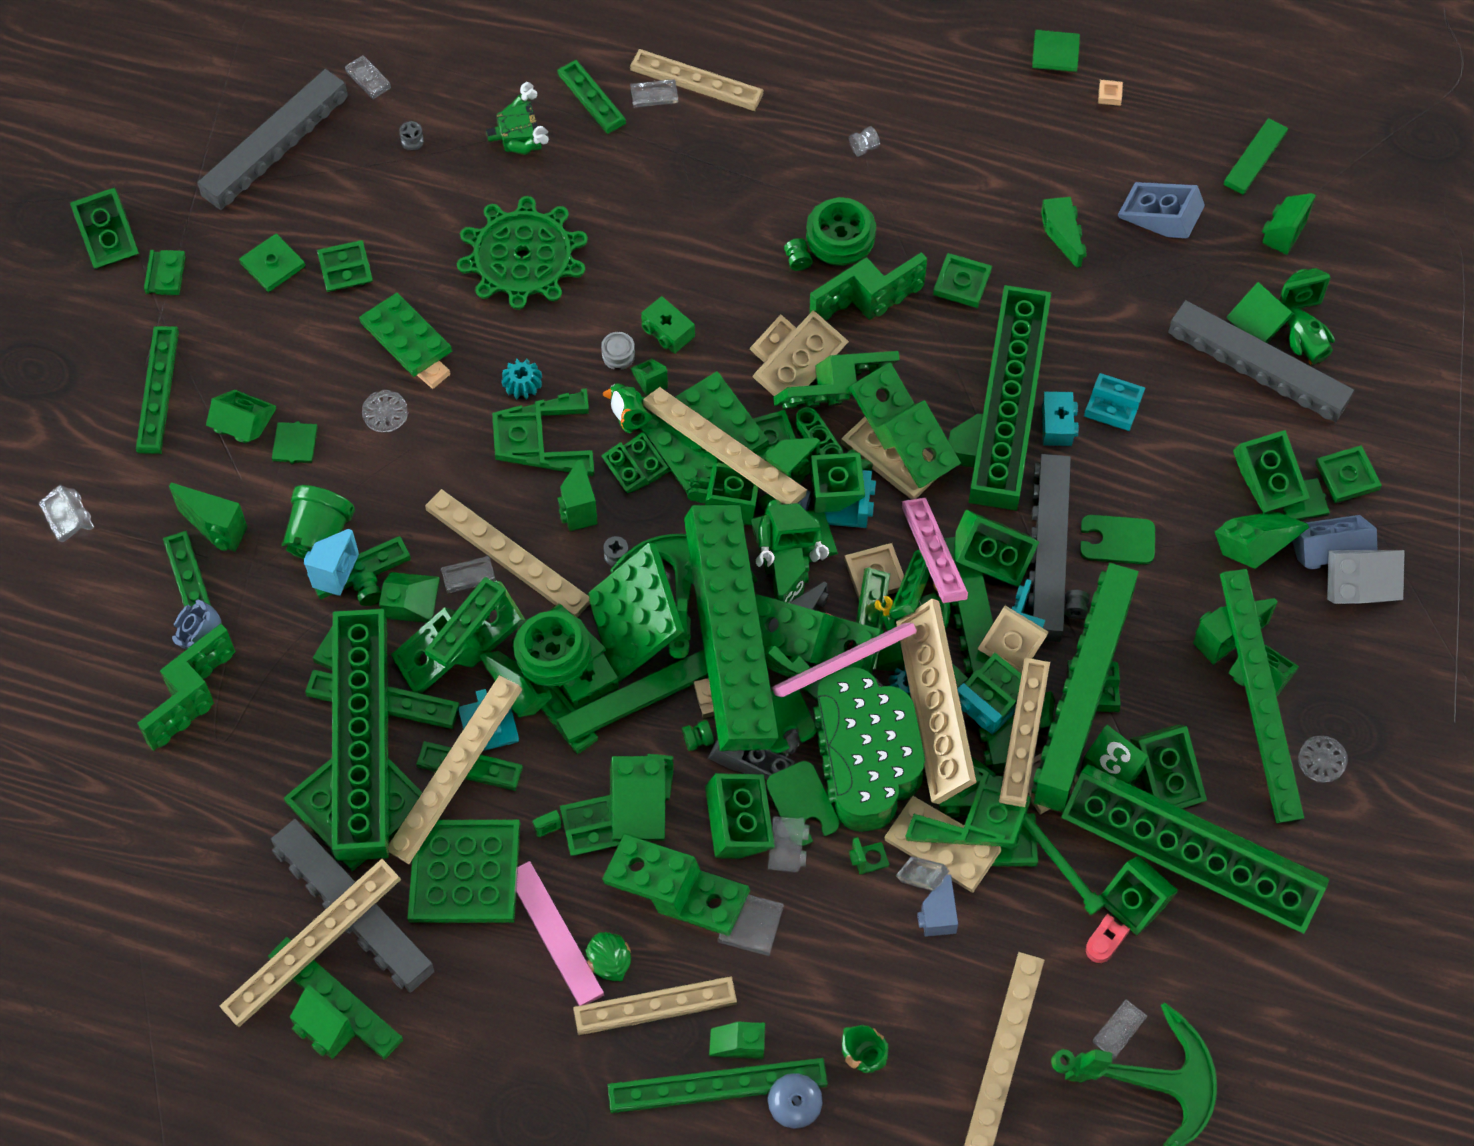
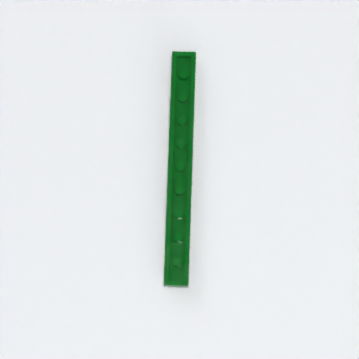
(1261, 696)

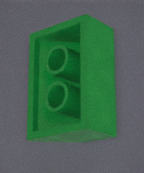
(993, 548)
(739, 815)

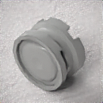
(618, 350)

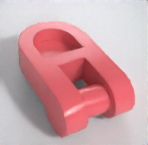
(1100, 946)

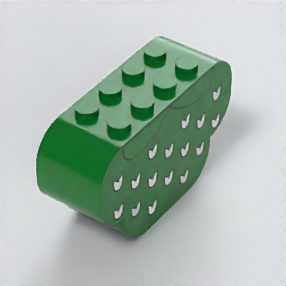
(867, 747)

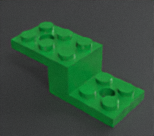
(869, 288)
(833, 379)
(904, 425)
(812, 633)
(482, 641)
(186, 684)
(676, 885)

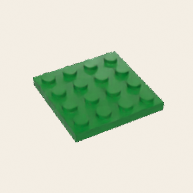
(722, 408)
(635, 611)
(314, 803)
(466, 873)

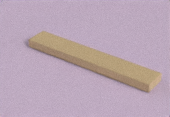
(697, 80)
(1024, 732)
(655, 1005)

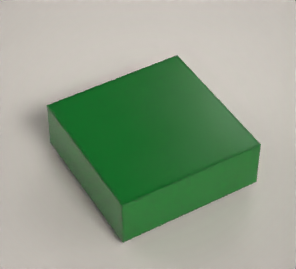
(547, 823)

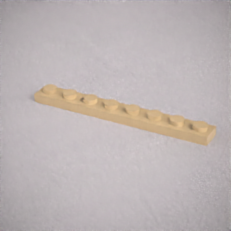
(724, 447)
(507, 553)
(454, 769)
(310, 943)
(1004, 1051)

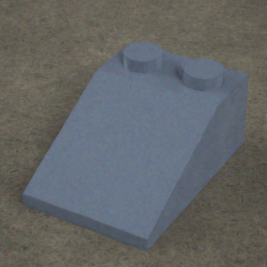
(1163, 208)

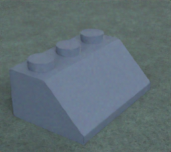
(1333, 534)

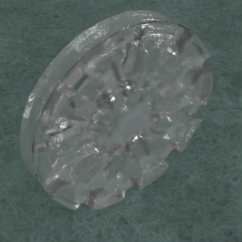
(384, 411)
(1322, 758)

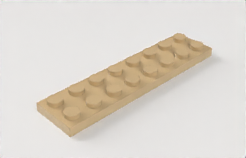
(937, 703)

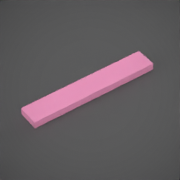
(934, 550)
(844, 659)
(556, 936)

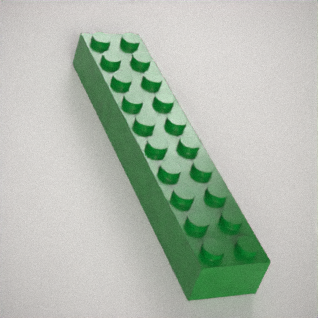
(1010, 398)
(730, 628)
(1083, 687)
(360, 735)
(1195, 848)

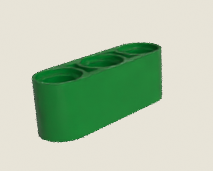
(816, 429)

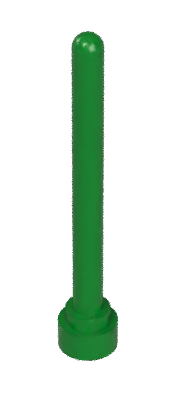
(1091, 900)

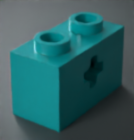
(1058, 418)

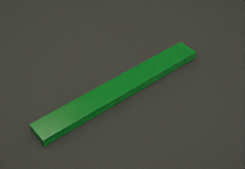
(633, 697)
(708, 1085)

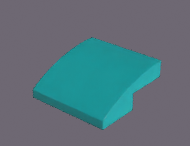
(1114, 402)

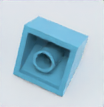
(332, 562)

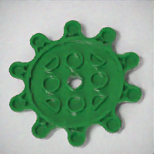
(519, 230)

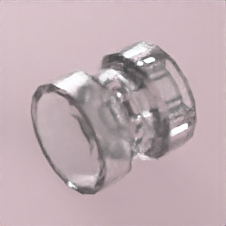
(865, 140)

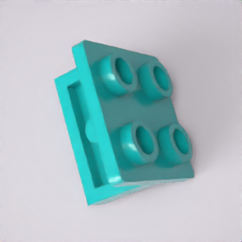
(506, 731)

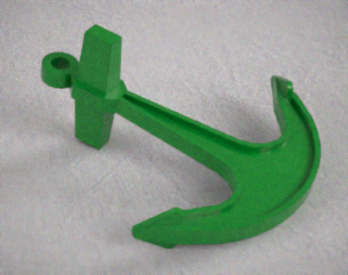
(675, 551)
(1191, 1085)

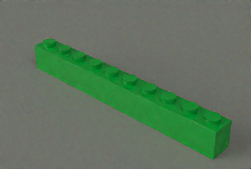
(975, 620)

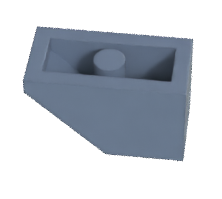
(939, 911)

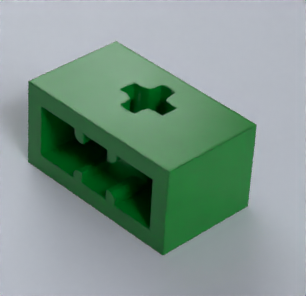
(667, 325)
(601, 682)

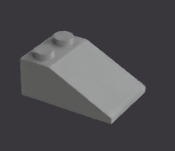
(1365, 576)

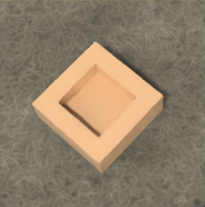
(1110, 92)
(434, 374)

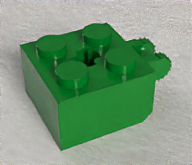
(725, 488)

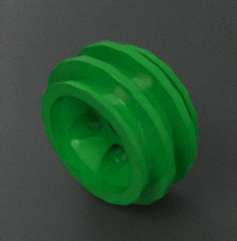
(838, 242)
(557, 661)

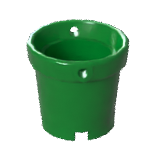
(314, 517)

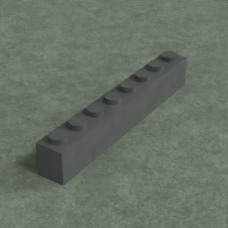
(272, 139)
(1260, 361)
(1051, 532)
(373, 928)

